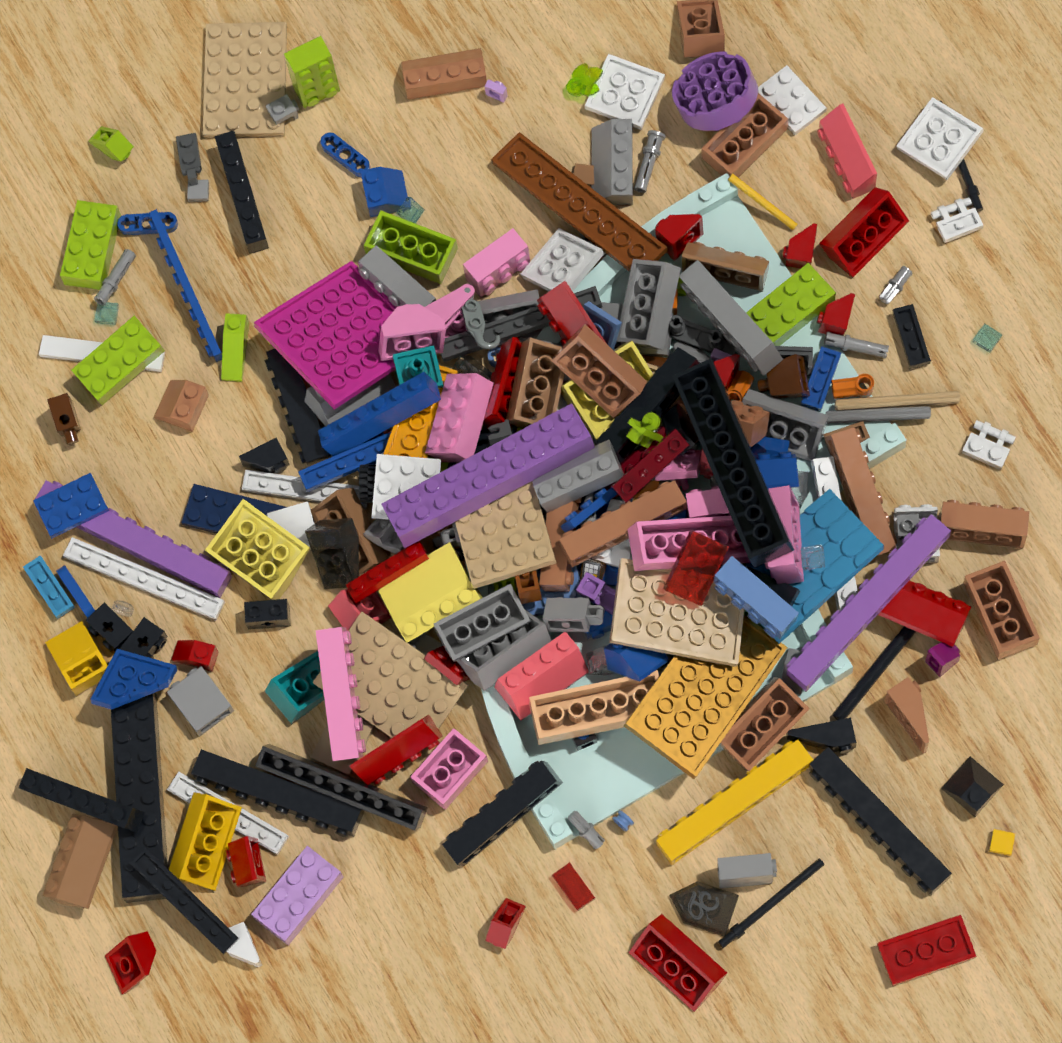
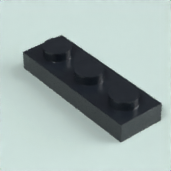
(911, 336)

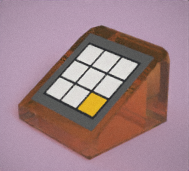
(594, 567)

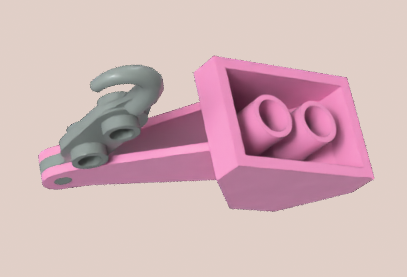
(420, 326)

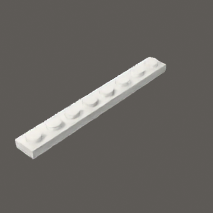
(825, 479)

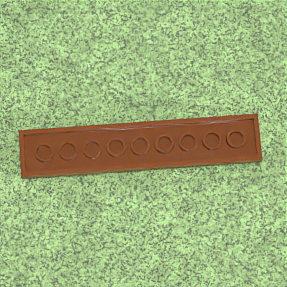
(577, 203)

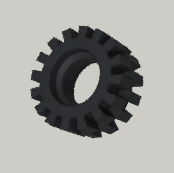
(366, 482)

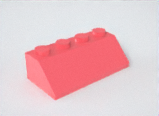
(847, 152)
(545, 671)

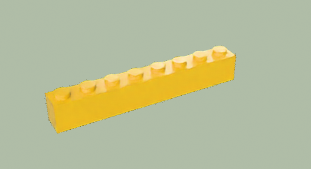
(733, 802)

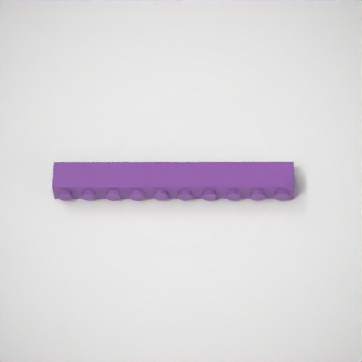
(154, 549)
(868, 602)

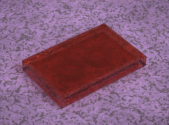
(695, 567)

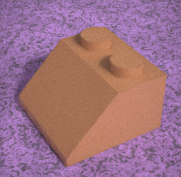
(182, 404)

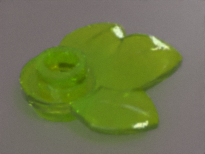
(584, 81)

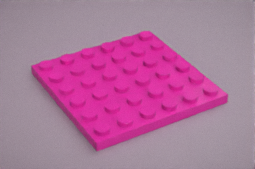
(333, 334)

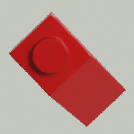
(801, 248)
(836, 315)
(195, 654)
(505, 923)

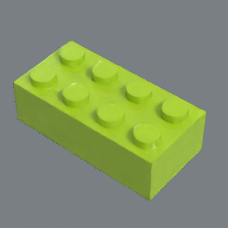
(312, 72)
(90, 244)
(412, 246)
(792, 305)
(118, 360)

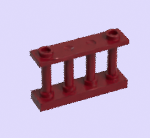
(646, 463)

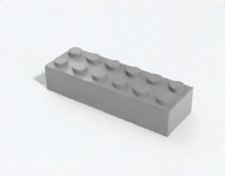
(729, 318)

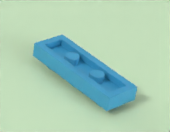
(48, 587)

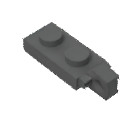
(189, 156)

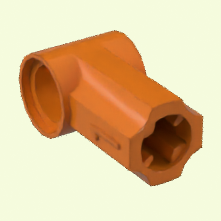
(740, 385)
(850, 387)

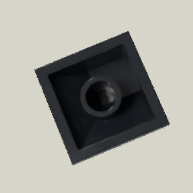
(972, 786)

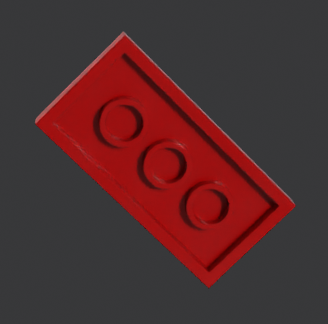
(926, 950)

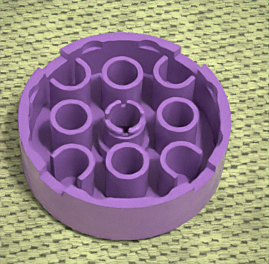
(715, 91)

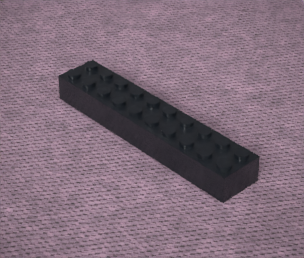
(733, 463)
(140, 787)

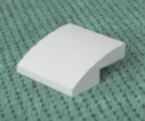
(294, 520)

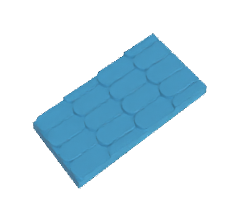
(846, 547)

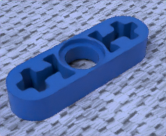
(335, 154)
(133, 230)
(75, 591)

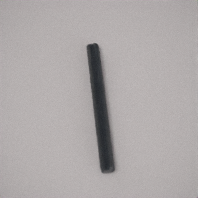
(874, 673)

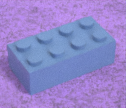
(755, 597)

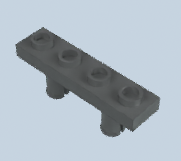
(699, 336)

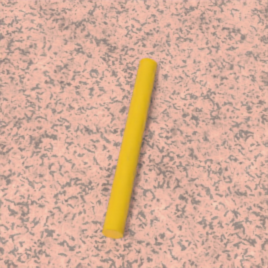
(762, 201)

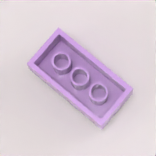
(297, 895)

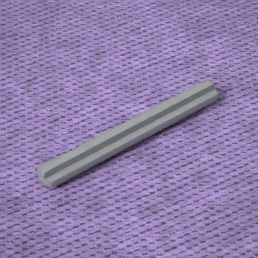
(880, 414)

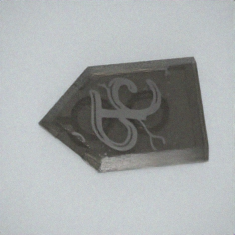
(705, 907)

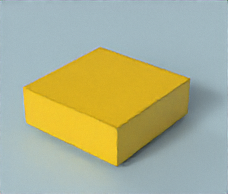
(1002, 842)

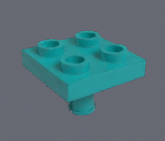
(416, 361)

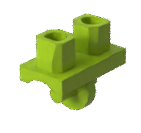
(643, 432)

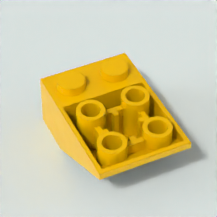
(77, 657)

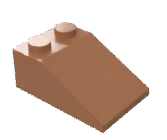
(700, 27)
(907, 706)

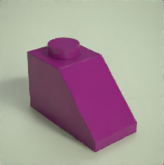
(942, 658)

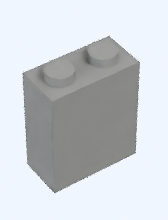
(200, 700)
(746, 870)

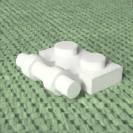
(957, 225)
(986, 450)

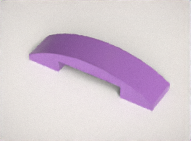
(597, 592)

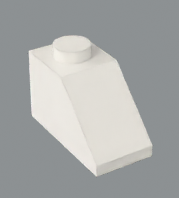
(244, 947)

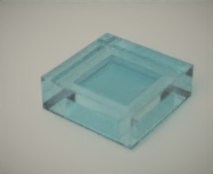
(410, 210)
(107, 314)
(987, 338)

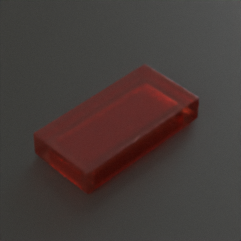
(573, 887)

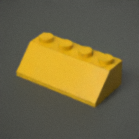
(204, 840)

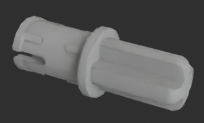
(895, 285)
(586, 830)

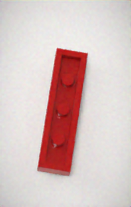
(387, 571)

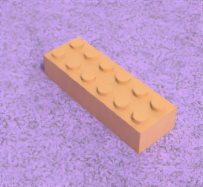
(587, 708)

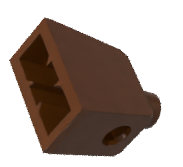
(787, 379)
(62, 411)

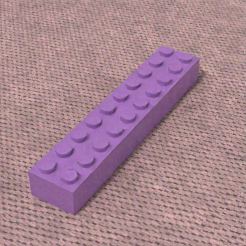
(488, 475)

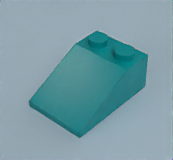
(294, 688)

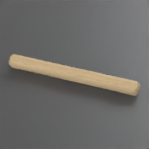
(898, 401)

